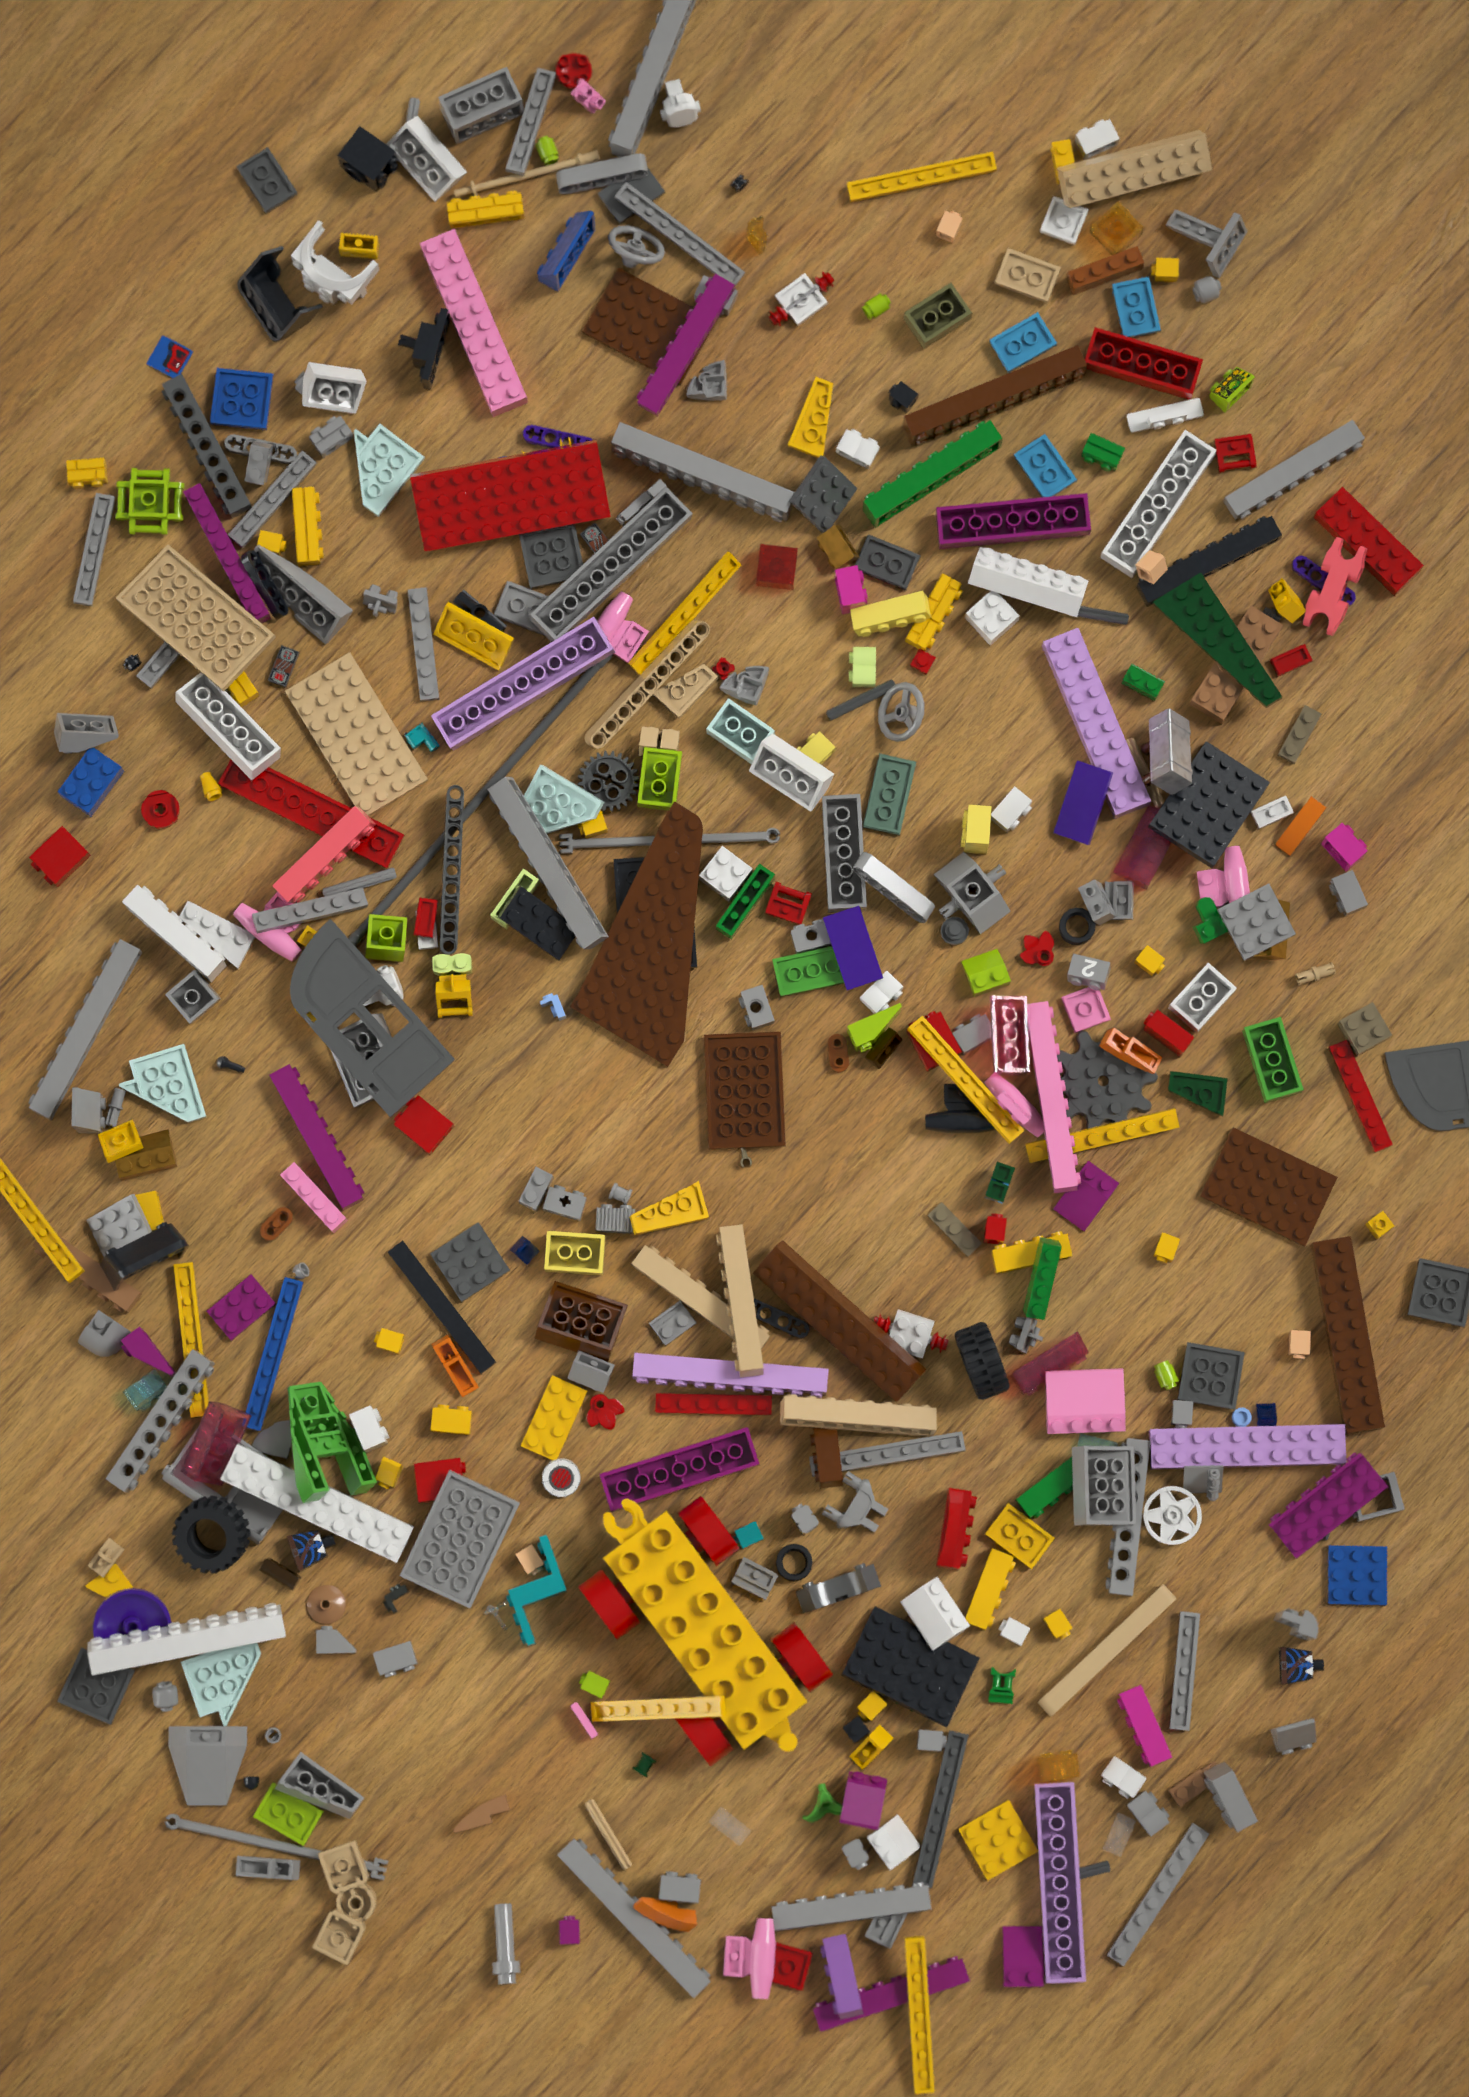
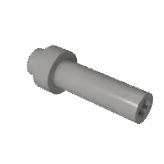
(506, 1966)

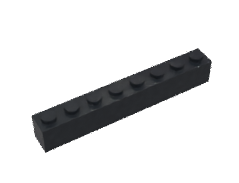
(1213, 558)

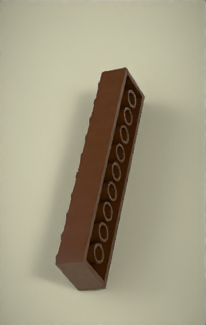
(994, 396)
(839, 1321)
(1347, 1335)

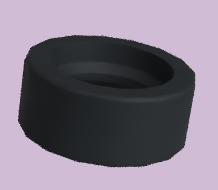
(1075, 940)
(794, 1547)

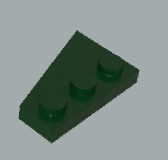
(1200, 1089)

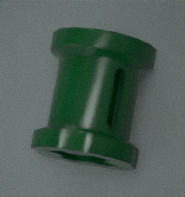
(644, 1764)

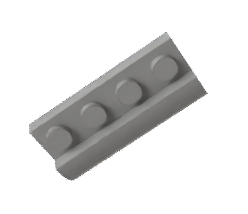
(1303, 1623)

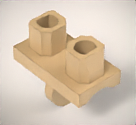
(106, 1557)

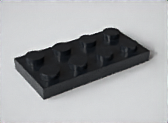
(537, 922)

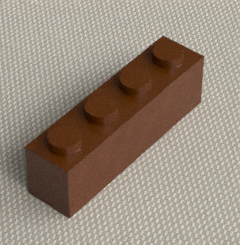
(827, 1457)

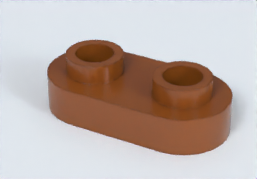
(839, 1052)
(275, 1223)

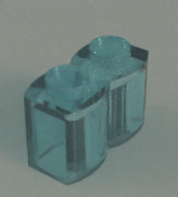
(145, 1390)

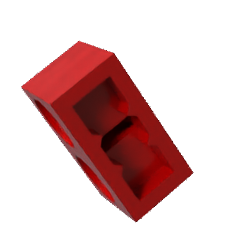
(995, 1229)

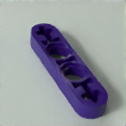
(558, 435)
(1320, 583)

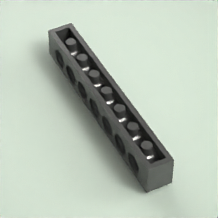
(179, 386)

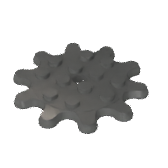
(1096, 1101)

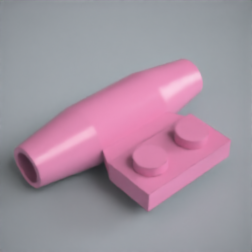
(622, 634)
(1227, 884)
(277, 939)
(1016, 1104)
(753, 1957)

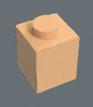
(949, 226)
(1151, 566)
(1299, 1343)
(530, 1560)

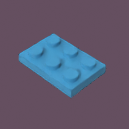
(1136, 307)
(1023, 342)
(1045, 467)

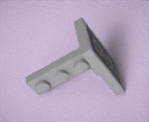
(1223, 242)

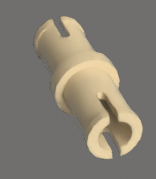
(1315, 973)

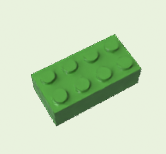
(1272, 1060)

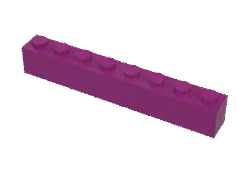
(686, 344)
(226, 553)
(314, 1133)
(894, 1993)

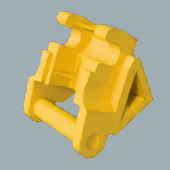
(453, 988)

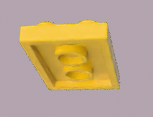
(1019, 1536)

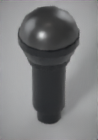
(224, 1063)

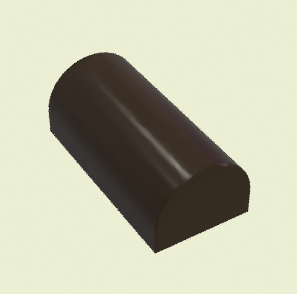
(883, 1048)
(280, 1573)

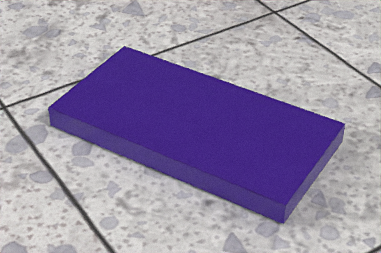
(1083, 802)
(853, 947)

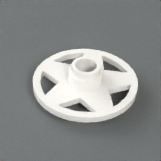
(1172, 1515)

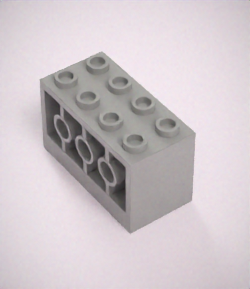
(481, 105)

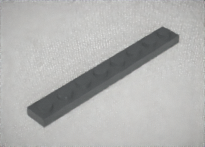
(940, 1808)

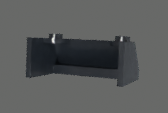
(268, 299)
(143, 1253)

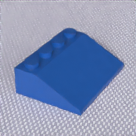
(568, 250)

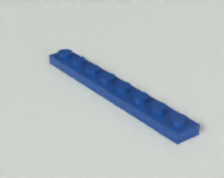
(273, 1352)

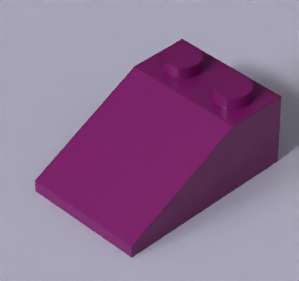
(1084, 1204)
(142, 1348)
(863, 1800)
(1023, 1956)

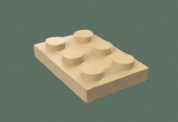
(1027, 275)

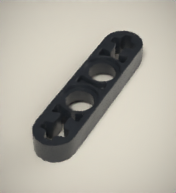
(253, 566)
(775, 1314)

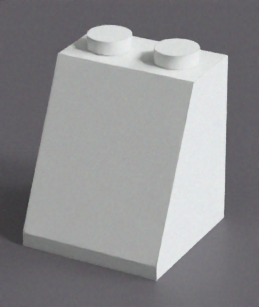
(893, 1842)

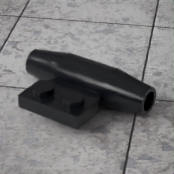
(960, 1116)

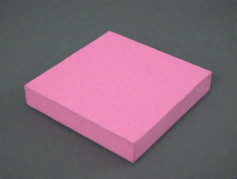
(1085, 1009)

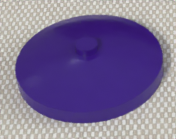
(129, 1611)

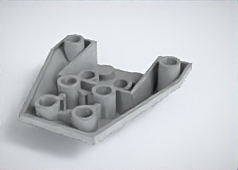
(207, 1761)

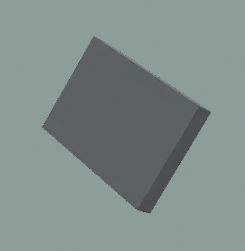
(267, 180)
(647, 186)
(887, 562)

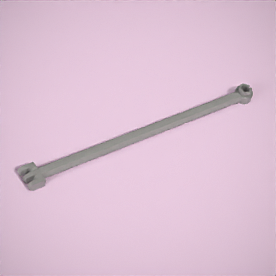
(647, 840)
(263, 1842)

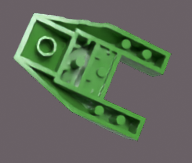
(320, 1432)

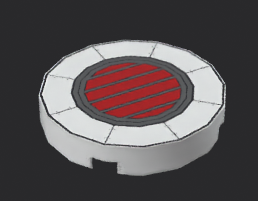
(561, 1477)

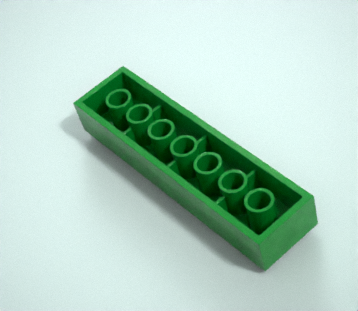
(932, 473)

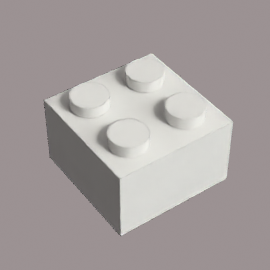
(992, 617)
(725, 874)
(369, 1429)

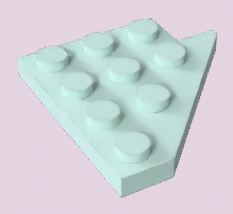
(383, 467)
(559, 801)
(167, 1082)
(220, 1678)

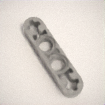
(237, 449)

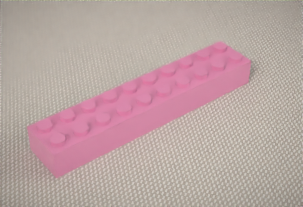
(473, 323)

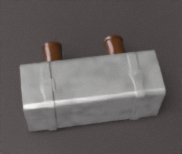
(1168, 752)

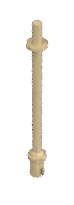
(579, 160)

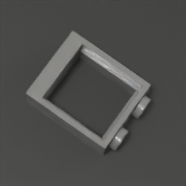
(1395, 1497)

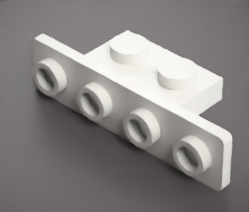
(1165, 415)

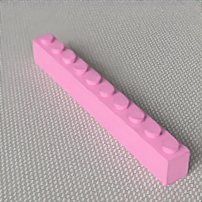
(1051, 1098)

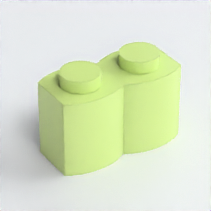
(863, 667)
(455, 964)

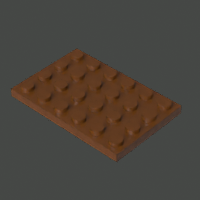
(638, 320)
(744, 1090)
(1268, 1187)

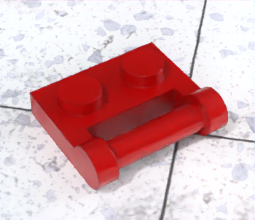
(1232, 447)
(787, 909)

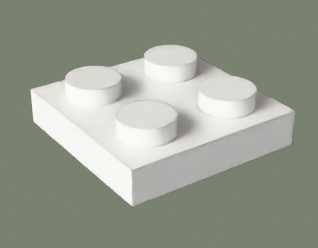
(1063, 221)

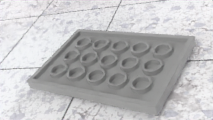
(459, 1539)

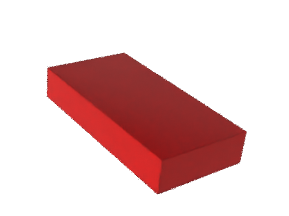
(1291, 660)
(425, 917)

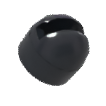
(251, 1782)

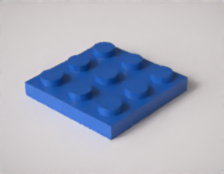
(241, 399)
(1357, 1575)

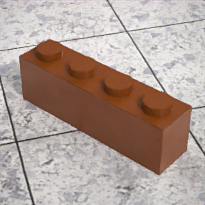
(1105, 270)

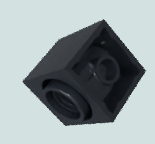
(368, 159)

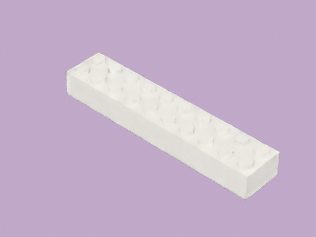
(333, 1512)
(185, 1639)

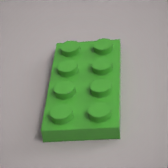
(807, 971)

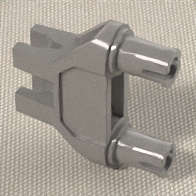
(859, 1507)

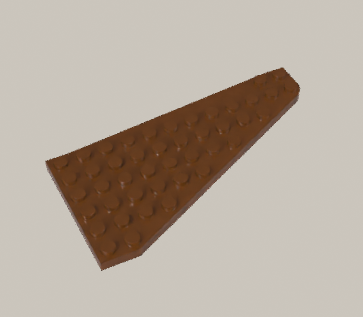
(645, 964)

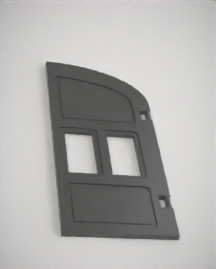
(333, 984)
(1433, 1083)

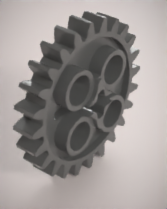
(616, 766)

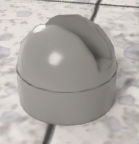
(301, 1270)
(275, 1738)

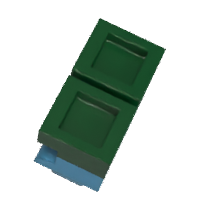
(999, 1182)

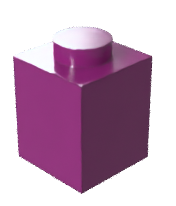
(569, 1930)

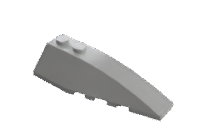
(309, 599)

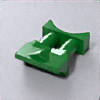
(1001, 1694)

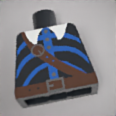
(309, 1548)
(1297, 1665)

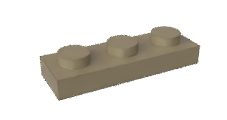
(1299, 734)
(954, 1229)

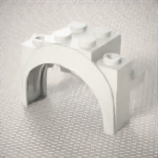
(325, 276)

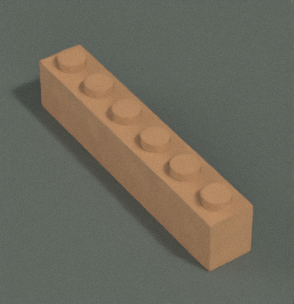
(95, 1278)

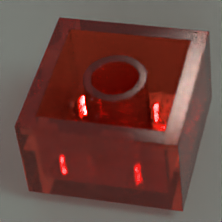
(776, 566)

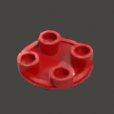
(572, 68)

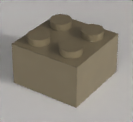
(1364, 1029)

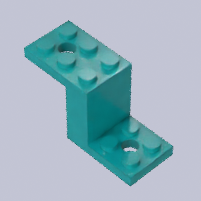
(536, 1591)

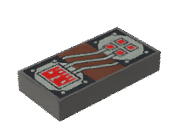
(594, 537)
(283, 666)

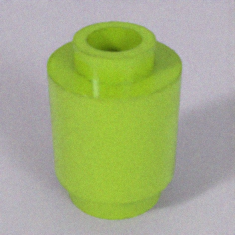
(547, 150)
(876, 306)
(1166, 1375)

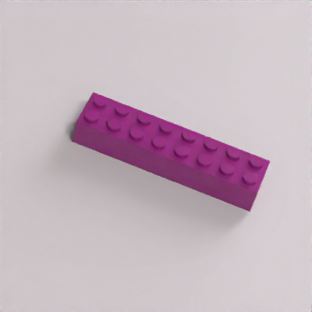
(1013, 521)
(680, 1469)

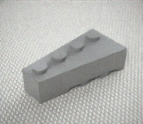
(319, 1787)

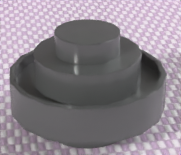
(954, 931)

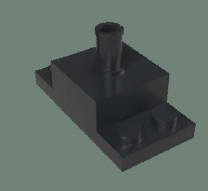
(428, 346)

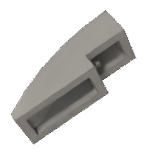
(268, 1867)

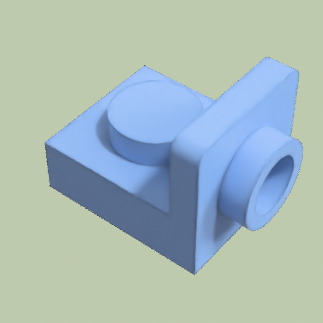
(557, 1009)

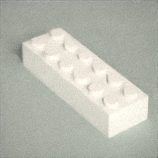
(1028, 581)
(228, 725)
(172, 931)

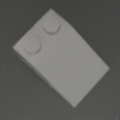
(83, 731)
(87, 1111)
(1294, 1735)

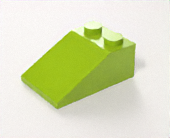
(659, 778)
(868, 1030)

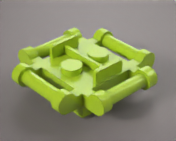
(149, 500)

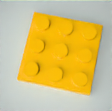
(998, 1840)

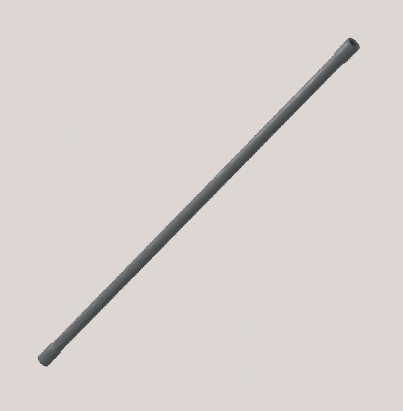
(356, 936)

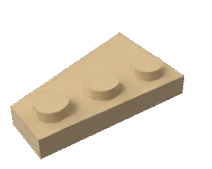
(685, 691)

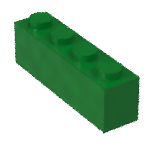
(745, 901)
(1042, 1278)
(1047, 1490)

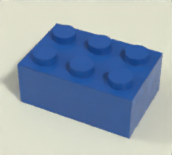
(91, 781)

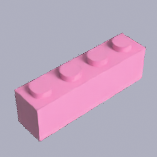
(314, 1197)

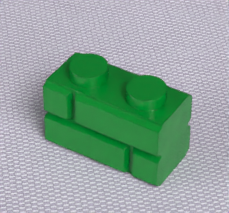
(1102, 452)
(1143, 682)

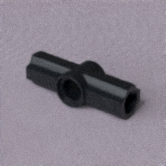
(471, 605)

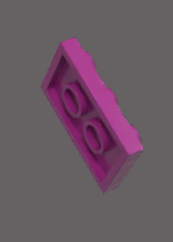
(241, 1307)

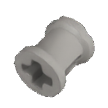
(620, 1194)

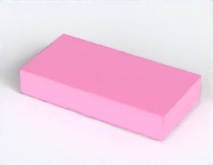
(584, 1720)

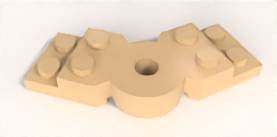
(345, 1925)

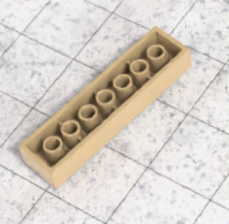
(1134, 168)

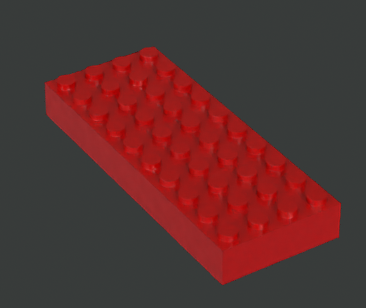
(510, 495)

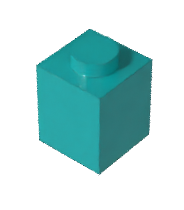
(748, 1535)

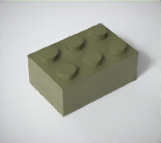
(937, 315)

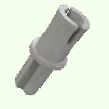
(115, 1107)

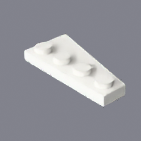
(221, 934)

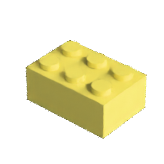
(976, 829)
(574, 1253)

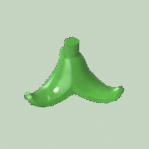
(824, 1805)

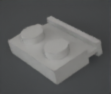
(1121, 898)
(672, 1323)
(754, 1578)
(885, 1929)

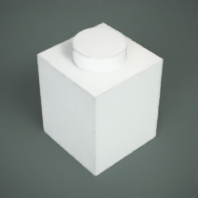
(1013, 1631)

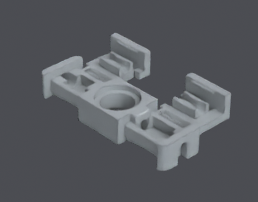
(637, 505)

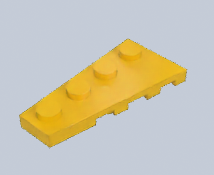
(811, 427)
(678, 1209)

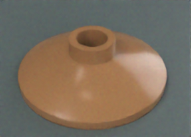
(336, 1607)

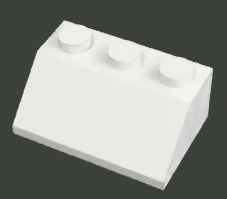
(332, 387)
(935, 1613)

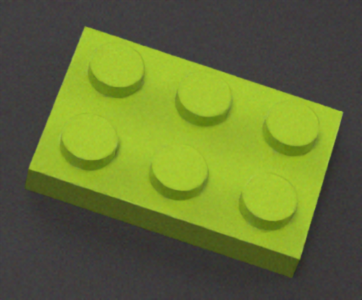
(288, 1815)

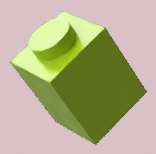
(594, 1684)

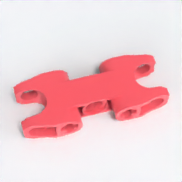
(1339, 574)

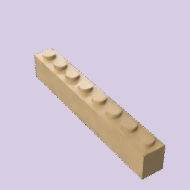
(687, 1290)
(741, 1301)
(858, 1415)

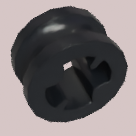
(739, 183)

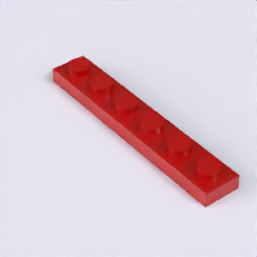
(1360, 1096)
(713, 1404)

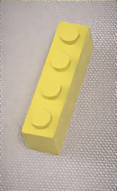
(890, 613)

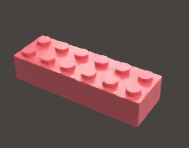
(324, 854)

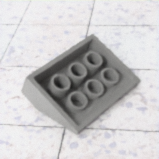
(367, 1045)
(1103, 1485)

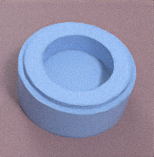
(1241, 1417)

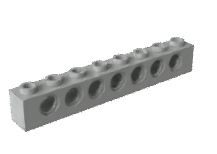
(161, 1409)
(1126, 1586)

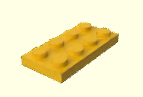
(473, 636)
(554, 1418)

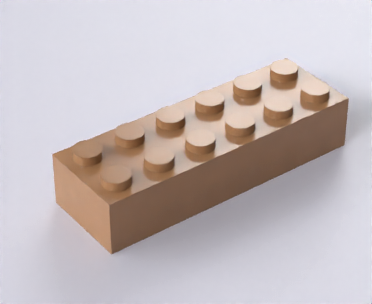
(1220, 689)

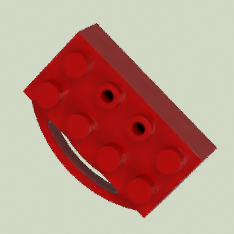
(953, 1530)

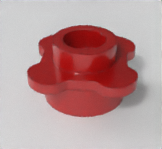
(728, 668)

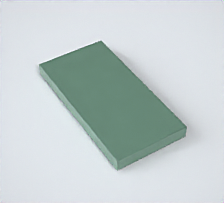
(889, 794)

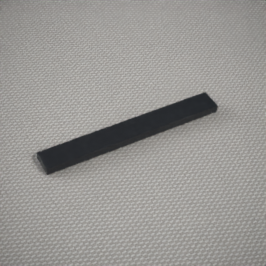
(442, 1307)

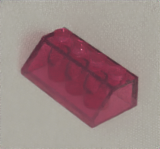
(1143, 852)
(1010, 1035)
(1054, 1359)
(215, 1443)

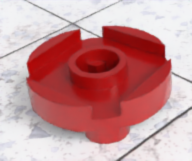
(158, 820)

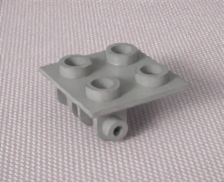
(1204, 1480)

